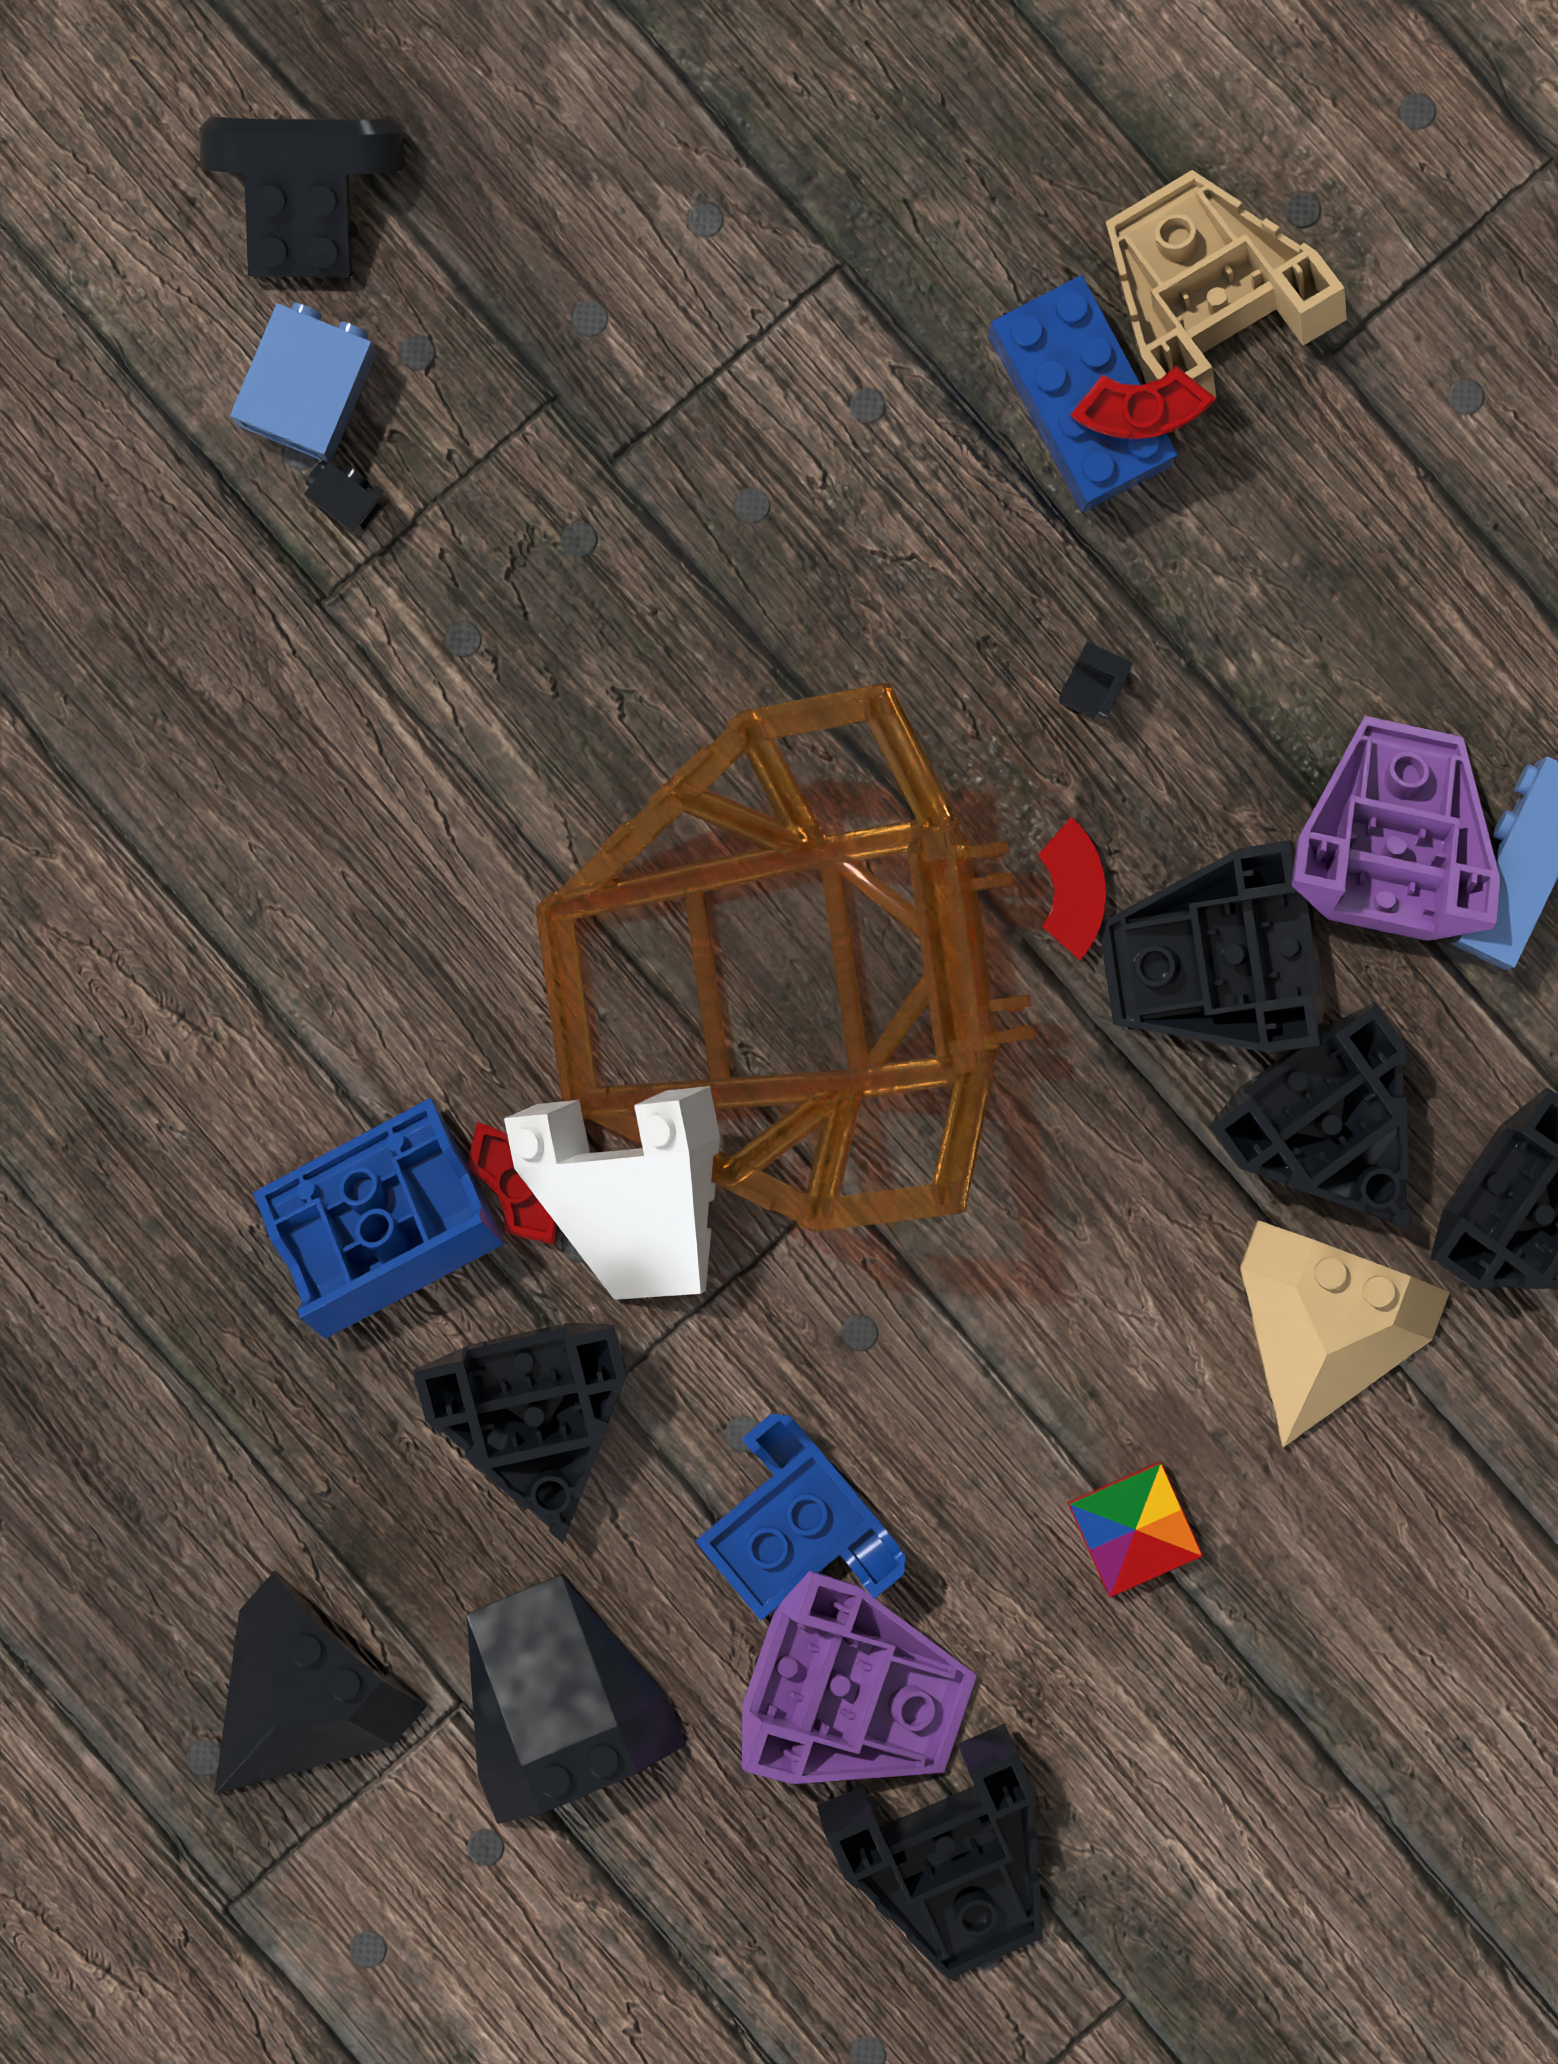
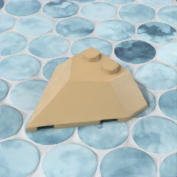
(1329, 1322)

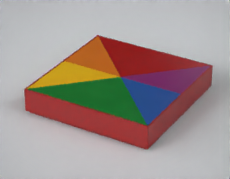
(1134, 1528)

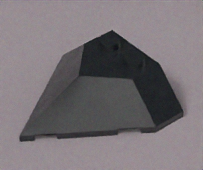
(1330, 1118)
(1505, 1211)
(530, 1410)
(301, 1694)

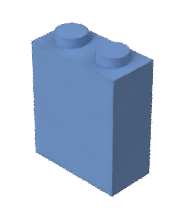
(304, 381)

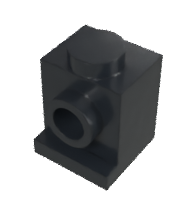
(344, 497)

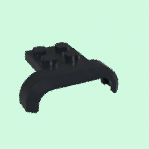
(299, 185)

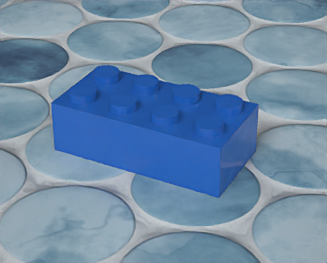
(1054, 357)

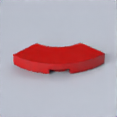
(1143, 409)
(1077, 889)
(492, 1162)

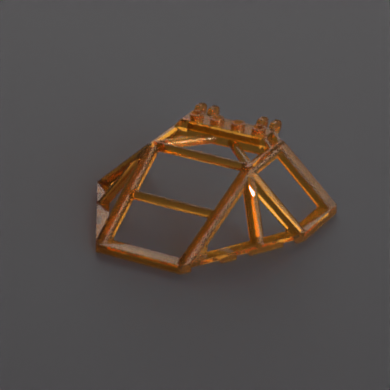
(943, 918)

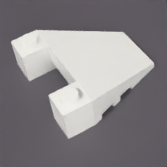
(629, 1211)

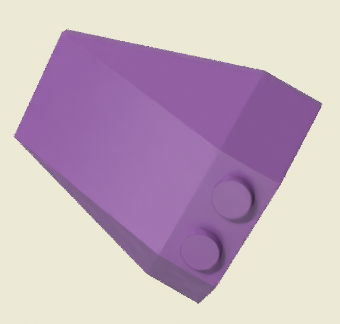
(1400, 838)
(849, 1691)

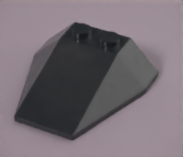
(1221, 956)
(558, 1702)

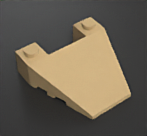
(1208, 268)

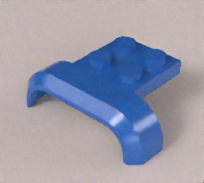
(797, 1524)

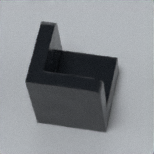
(1094, 682)

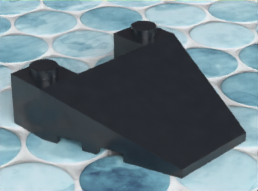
(954, 1871)

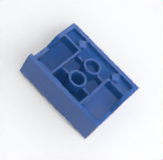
(377, 1219)

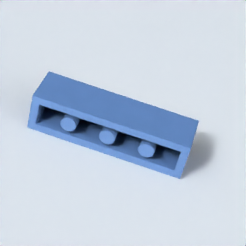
(1525, 864)

